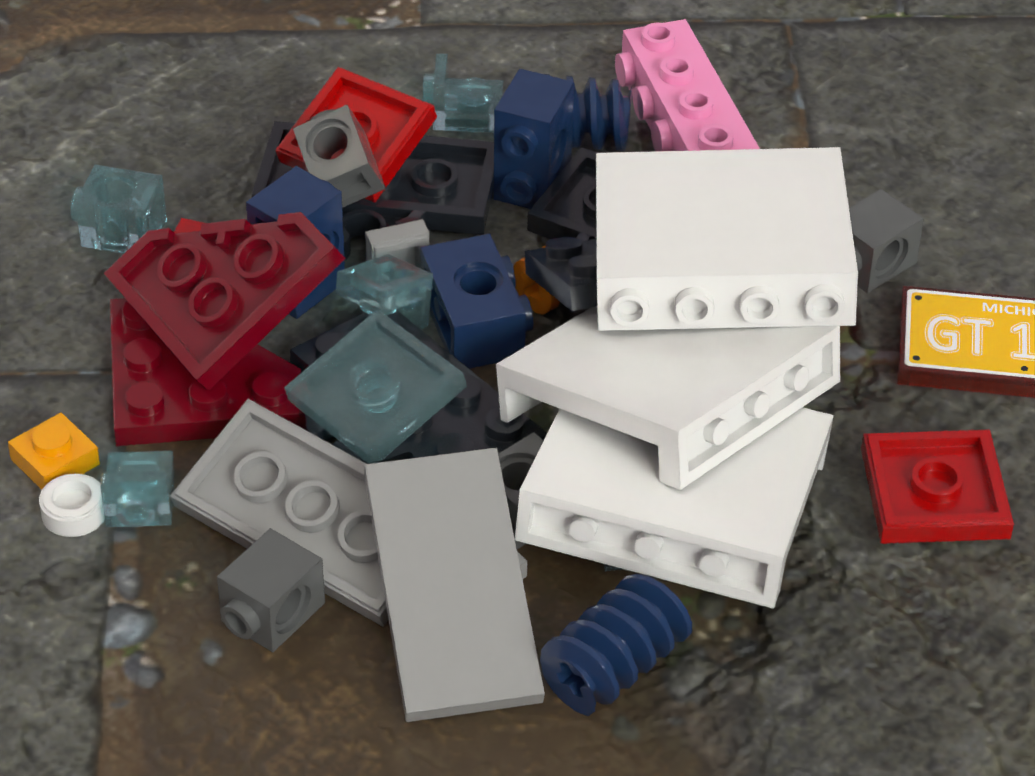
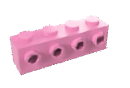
(679, 90)

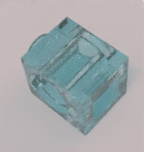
(118, 207)

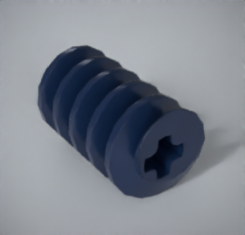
(601, 114)
(614, 643)

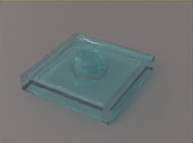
(375, 387)

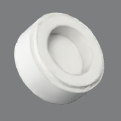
(72, 505)

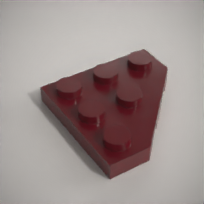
(222, 286)
(163, 401)

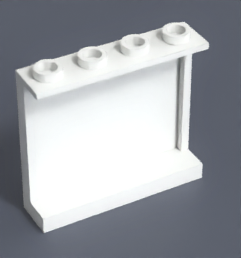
(724, 239)
(676, 388)
(723, 533)

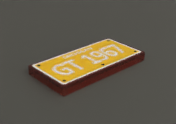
(967, 341)

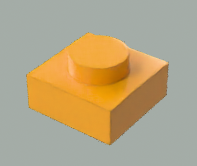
(53, 450)

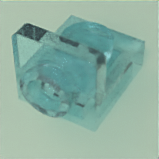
(461, 102)
(388, 286)
(138, 489)

